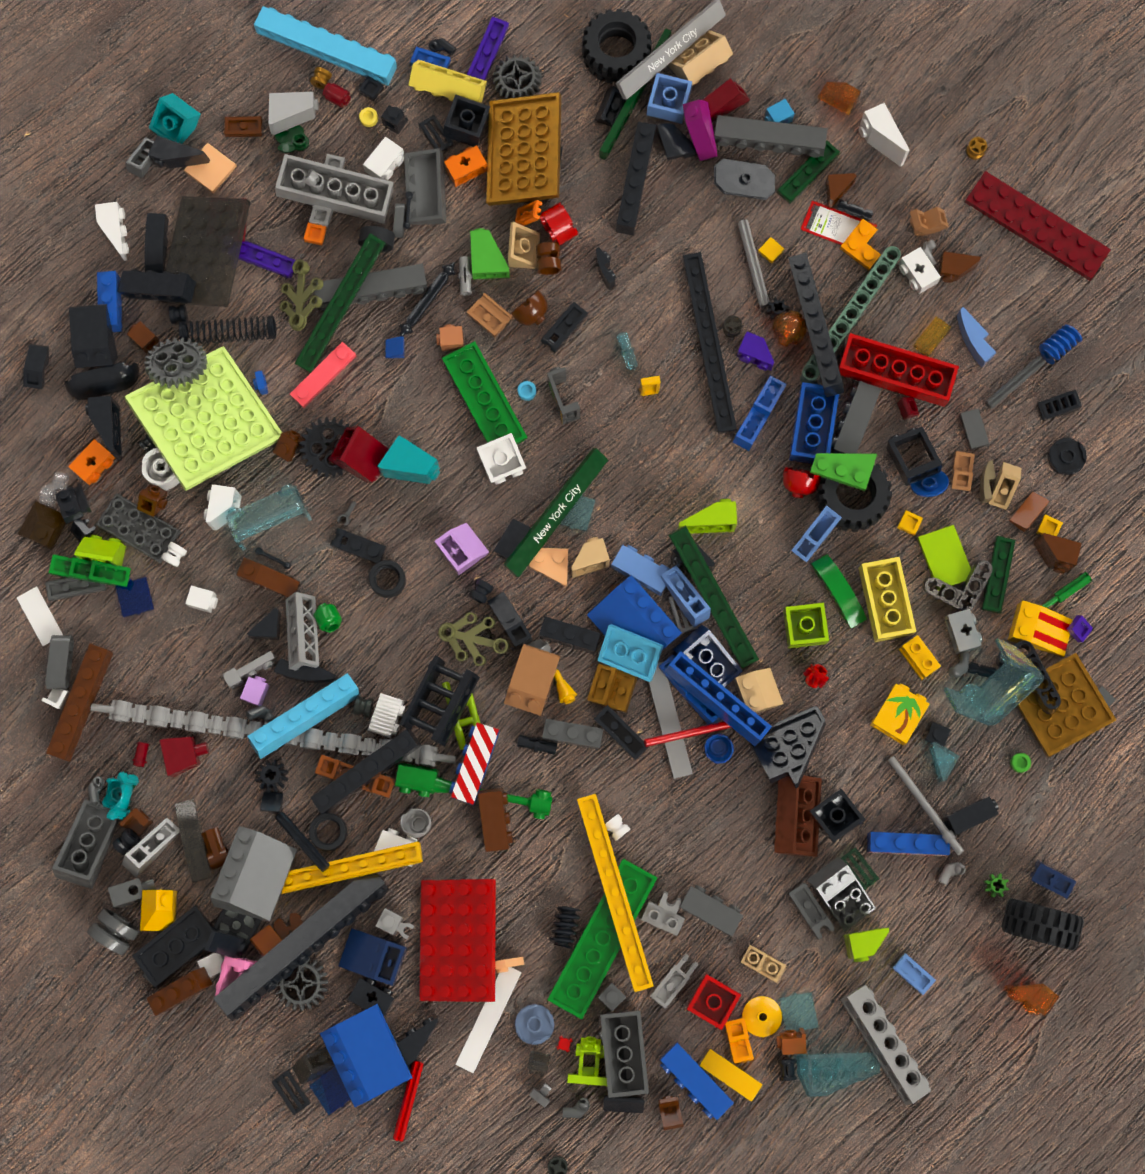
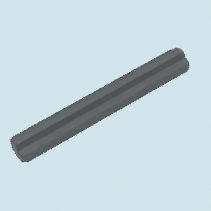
(1013, 383)

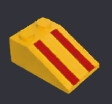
(1041, 628)

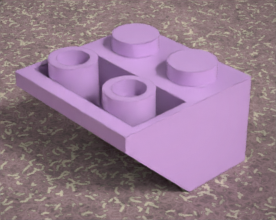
(461, 548)

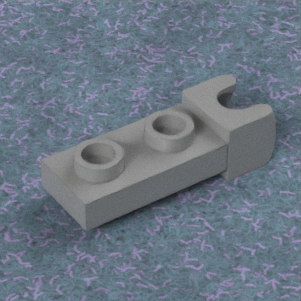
(235, 677)

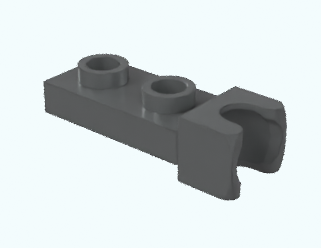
(810, 910)

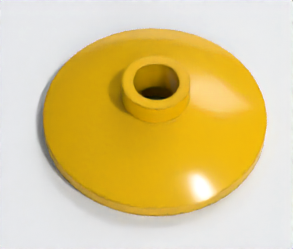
(754, 1009)

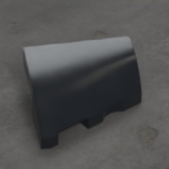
(674, 142)

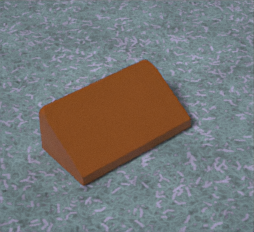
(1029, 511)
(265, 940)

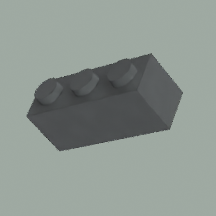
(572, 734)
(711, 910)

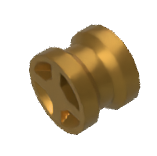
(320, 78)
(979, 144)

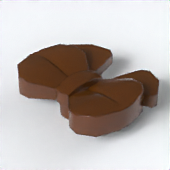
(281, 928)

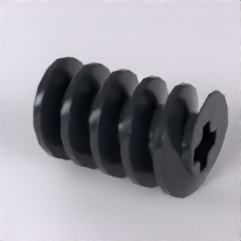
(565, 926)

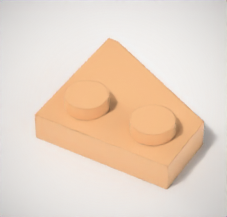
(552, 563)
(502, 965)

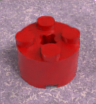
(558, 223)

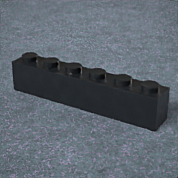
(635, 178)
(366, 771)

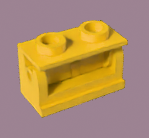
(919, 657)

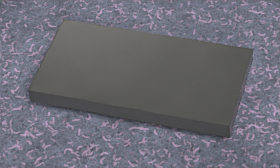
(136, 528)

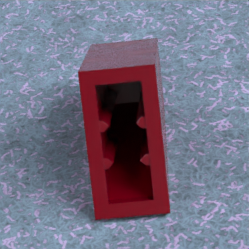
(726, 99)

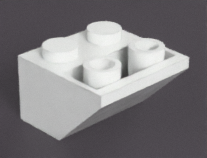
(220, 500)

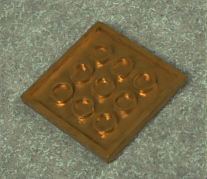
(1080, 710)

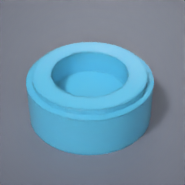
(526, 390)

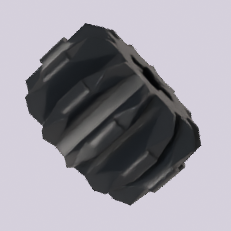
(277, 770)

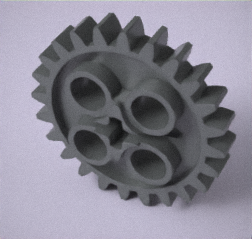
(176, 362)

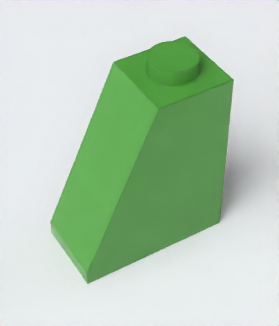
(486, 256)

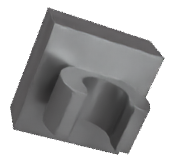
(540, 1095)

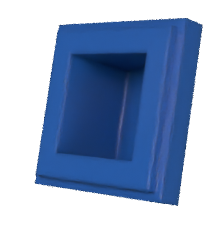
(395, 347)

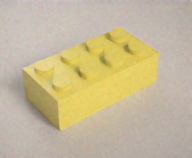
(887, 599)

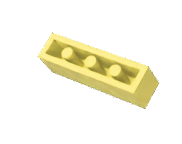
(445, 82)

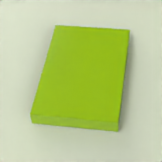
(945, 556)

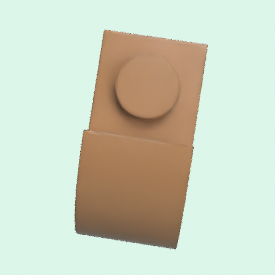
(928, 222)

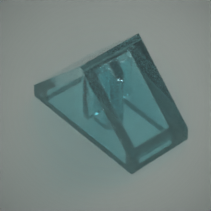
(943, 760)

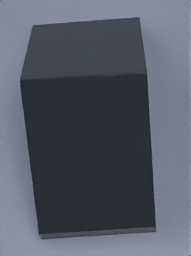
(268, 627)

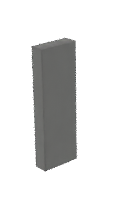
(71, 587)

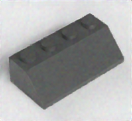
(624, 1053)

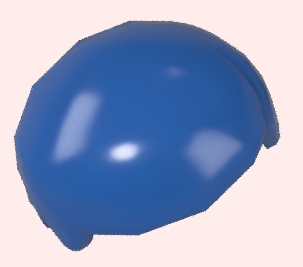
(719, 748)

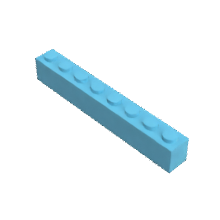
(325, 45)

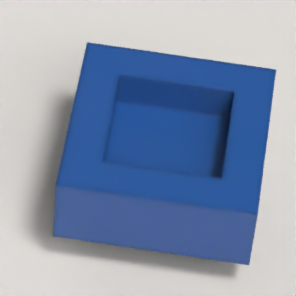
(260, 383)

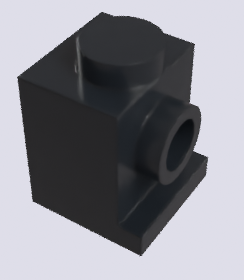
(394, 119)

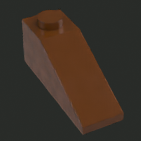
(267, 578)

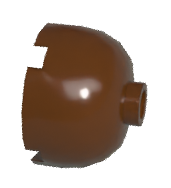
(531, 310)

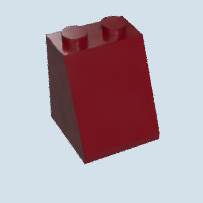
(359, 454)

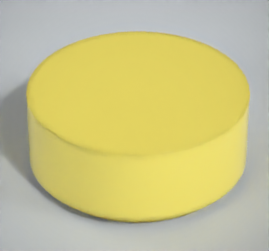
(368, 117)

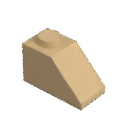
(1005, 485)

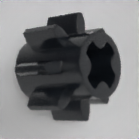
(776, 304)

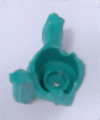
(119, 804)

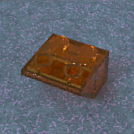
(1034, 996)

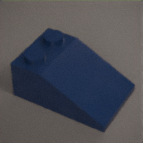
(710, 655)

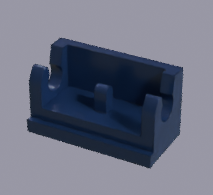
(1052, 879)

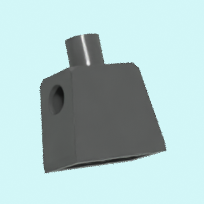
(121, 895)

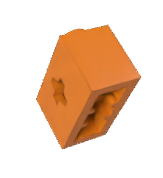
(459, 172)
(82, 464)

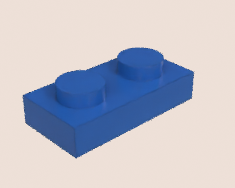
(430, 57)

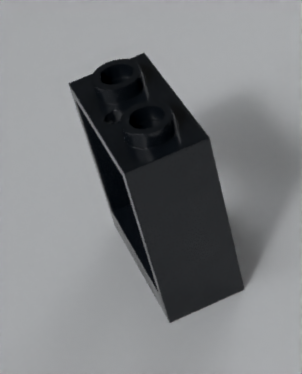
(920, 472)
(971, 815)

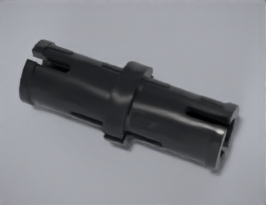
(537, 744)

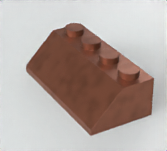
(795, 826)

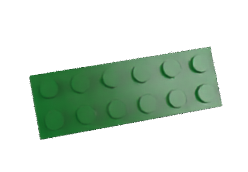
(483, 394)

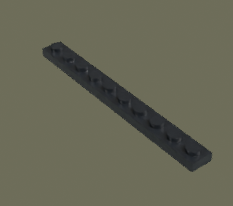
(709, 343)

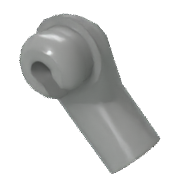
(927, 248)
(950, 870)

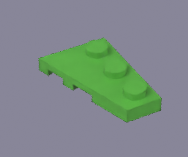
(845, 468)

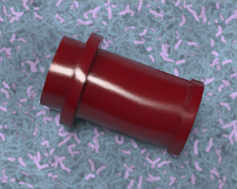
(140, 754)

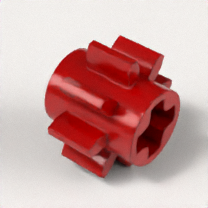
(816, 676)

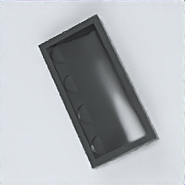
(427, 183)

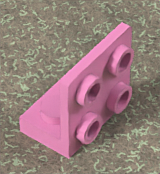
(230, 970)

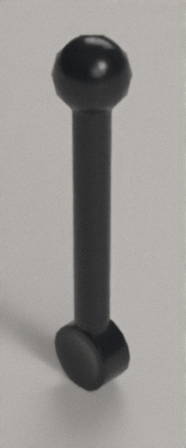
(409, 196)
(259, 551)

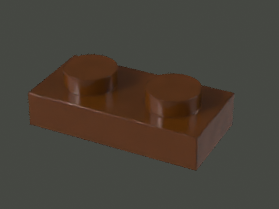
(243, 126)

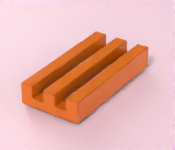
(528, 217)

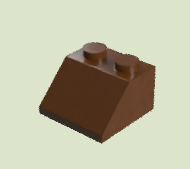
(1058, 552)

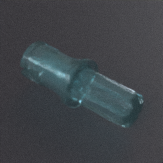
(627, 351)

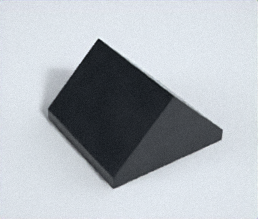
(837, 816)

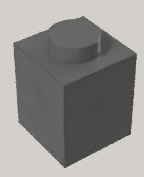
(611, 996)

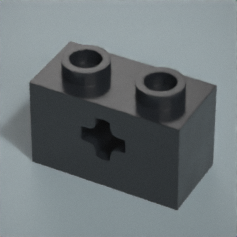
(361, 998)

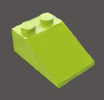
(714, 519)

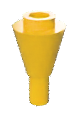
(565, 691)

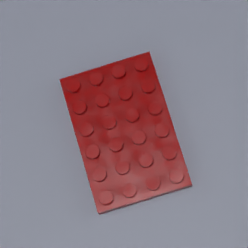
(458, 940)

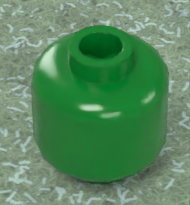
(327, 617)

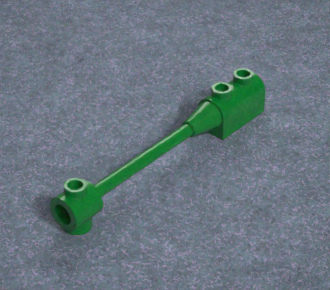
(427, 781)

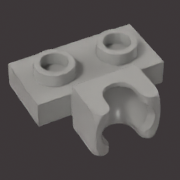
(664, 915)

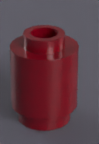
(336, 95)

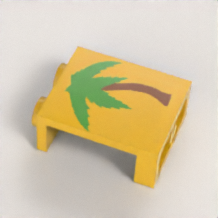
(900, 713)

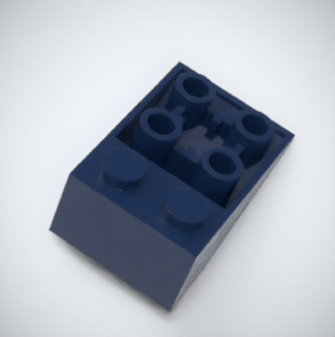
(372, 957)

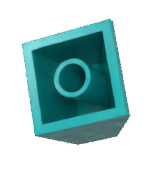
(408, 463)

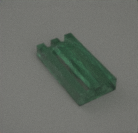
(861, 871)

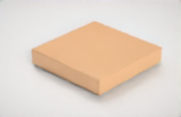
(213, 173)

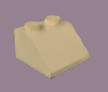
(591, 558)
(758, 690)

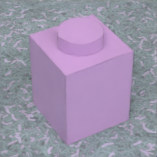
(255, 691)

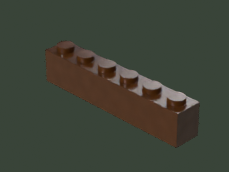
(79, 702)

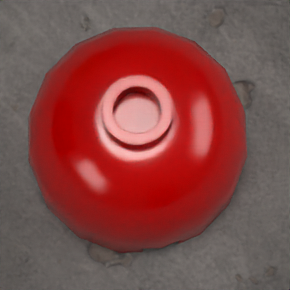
(800, 482)

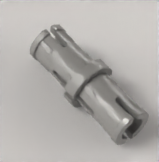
(464, 264)

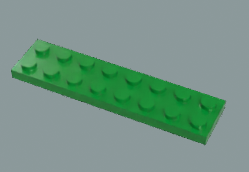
(598, 946)

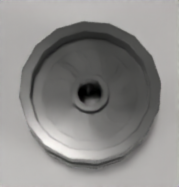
(113, 931)

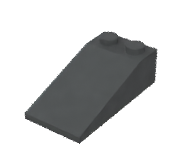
(85, 846)

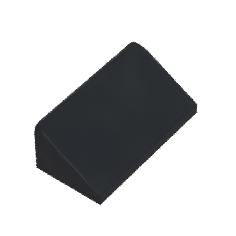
(610, 107)
(623, 1104)

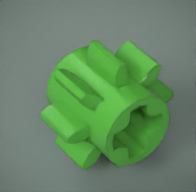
(1002, 883)

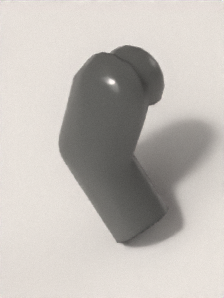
(960, 668)
(578, 1110)

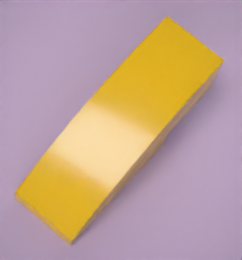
(730, 1075)

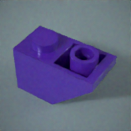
(755, 351)

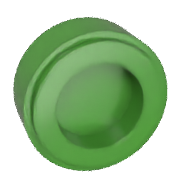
(1020, 762)

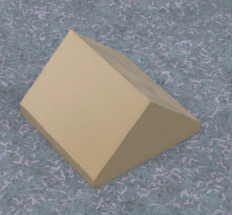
(522, 247)

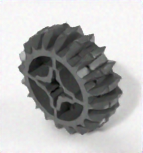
(531, 74)
(302, 992)

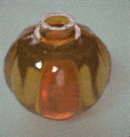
(789, 328)

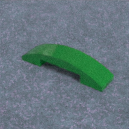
(840, 590)

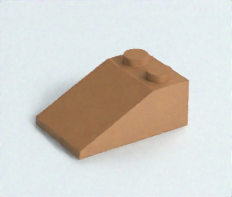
(532, 679)

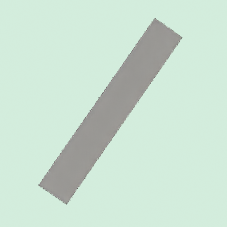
(669, 724)

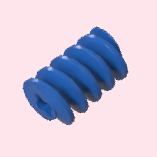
(1059, 343)

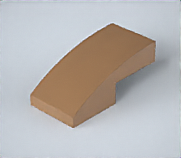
(962, 471)

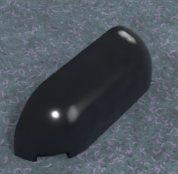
(102, 381)

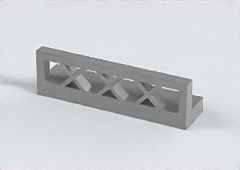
(297, 628)

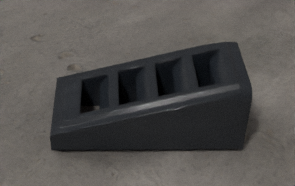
(1076, 405)

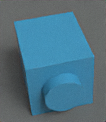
(780, 112)

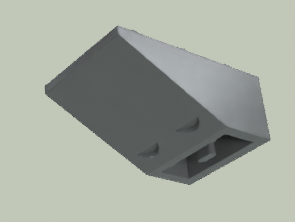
(841, 893)

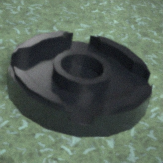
(1067, 456)

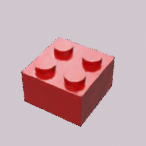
(713, 1001)

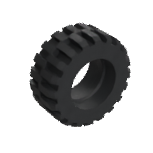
(609, 25)
(860, 518)
(1042, 924)

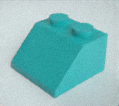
(174, 119)

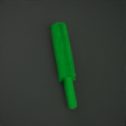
(1069, 589)

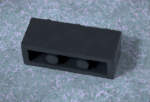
(569, 635)
(621, 732)

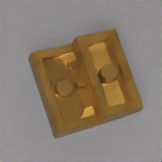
(612, 688)

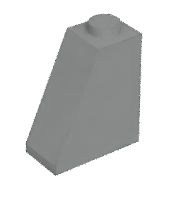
(290, 110)

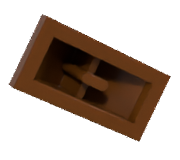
(837, 186)

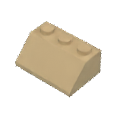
(701, 57)

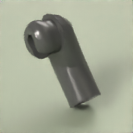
(262, 712)
(94, 790)

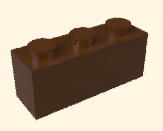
(495, 819)
(179, 991)

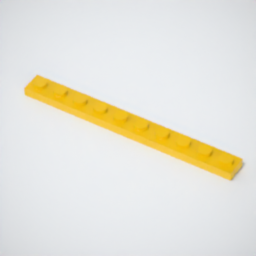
(615, 893)

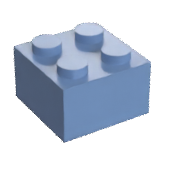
(667, 98)

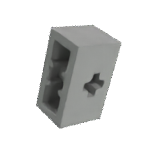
(961, 641)

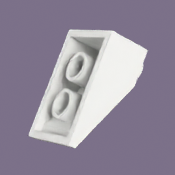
(883, 134)

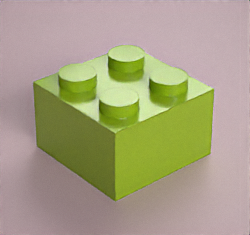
(806, 625)

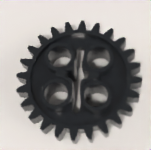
(316, 437)

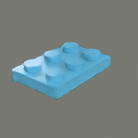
(630, 653)

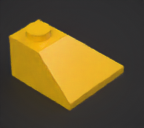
(158, 909)

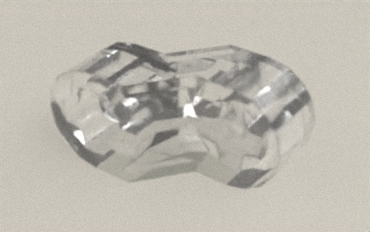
(59, 483)

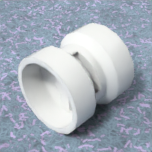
(175, 550)
(616, 827)

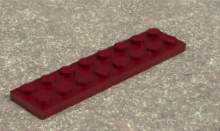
(1037, 226)

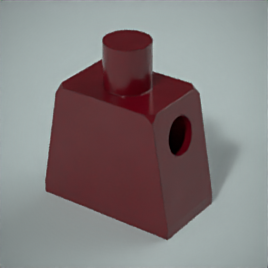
(181, 754)

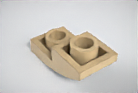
(763, 964)

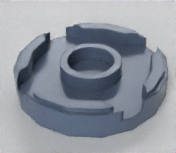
(534, 1024)

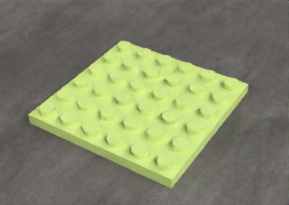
(205, 423)

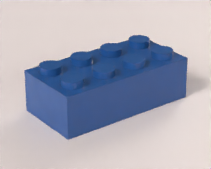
(813, 423)

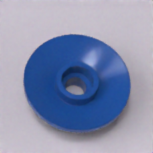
(931, 485)

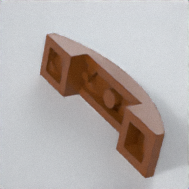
(335, 768)

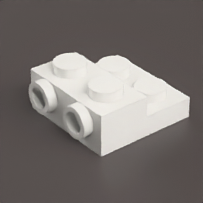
(501, 459)

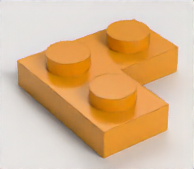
(857, 246)

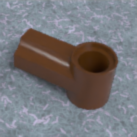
(216, 850)

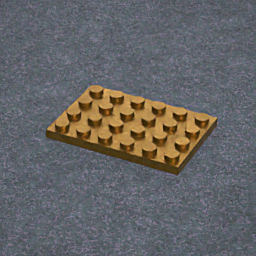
(524, 149)

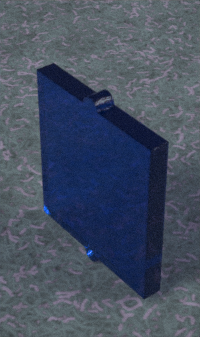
(135, 597)
(330, 1091)

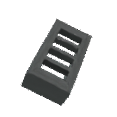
(134, 165)

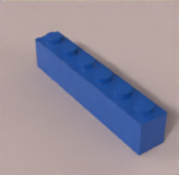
(718, 698)

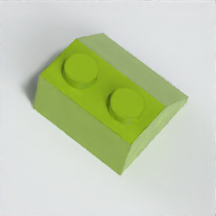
(101, 550)
(864, 943)

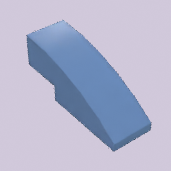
(974, 337)
(816, 534)

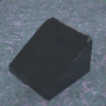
(272, 802)

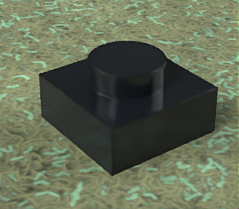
(937, 734)

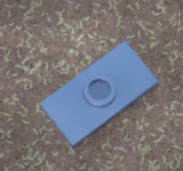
(913, 974)

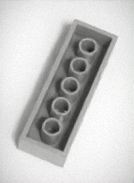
(336, 189)

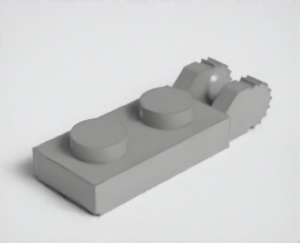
(672, 983)

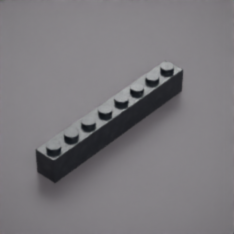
(816, 325)

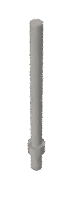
(948, 836)

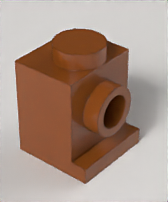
(792, 1042)

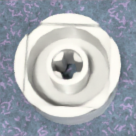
(151, 470)

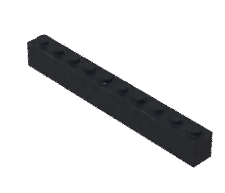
(300, 944)

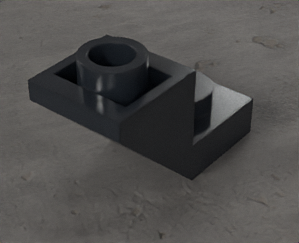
(35, 363)

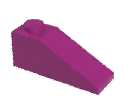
(700, 128)

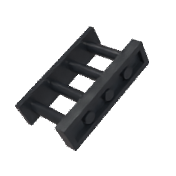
(457, 702)

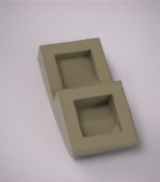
(987, 477)

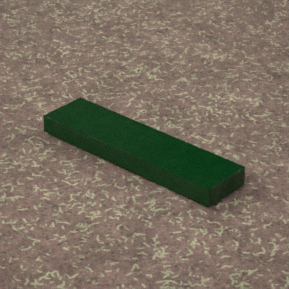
(807, 173)
(997, 582)

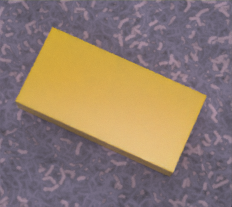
(649, 385)

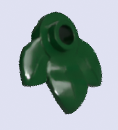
(290, 140)

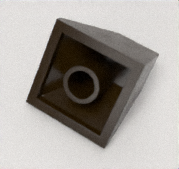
(42, 526)

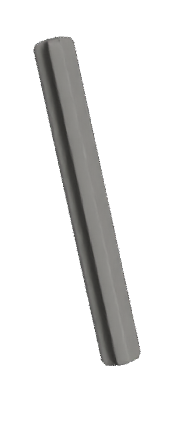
(753, 262)

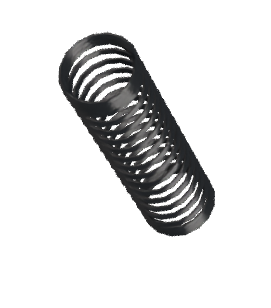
(271, 327)

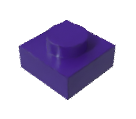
(1079, 628)

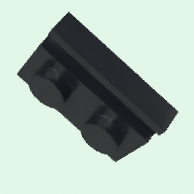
(73, 503)

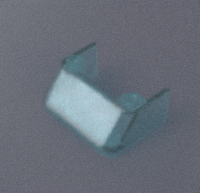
(266, 513)
(1000, 691)

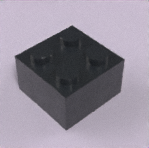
(466, 121)

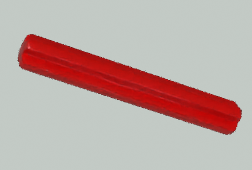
(408, 1101)

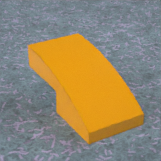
(739, 1041)

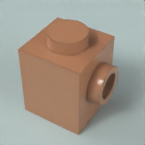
(450, 338)

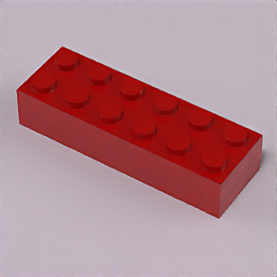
(898, 370)

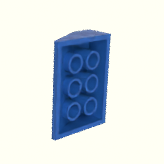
(636, 612)
(366, 1055)

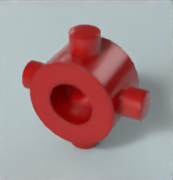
(564, 1044)

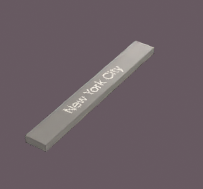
(670, 49)

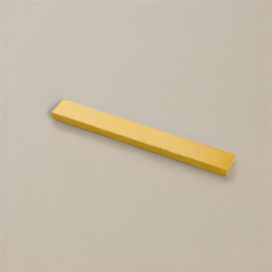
(354, 867)

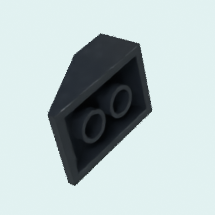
(92, 336)
(106, 418)

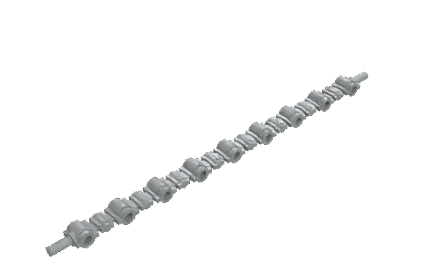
(236, 728)

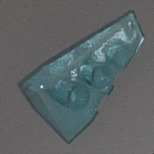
(829, 1072)

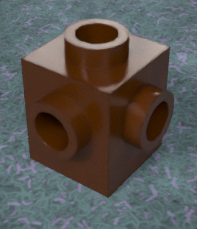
(152, 500)

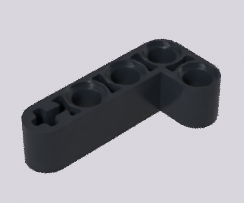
(1040, 694)

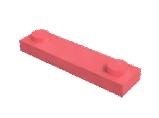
(323, 374)

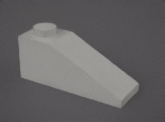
(150, 847)

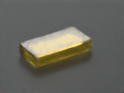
(932, 336)

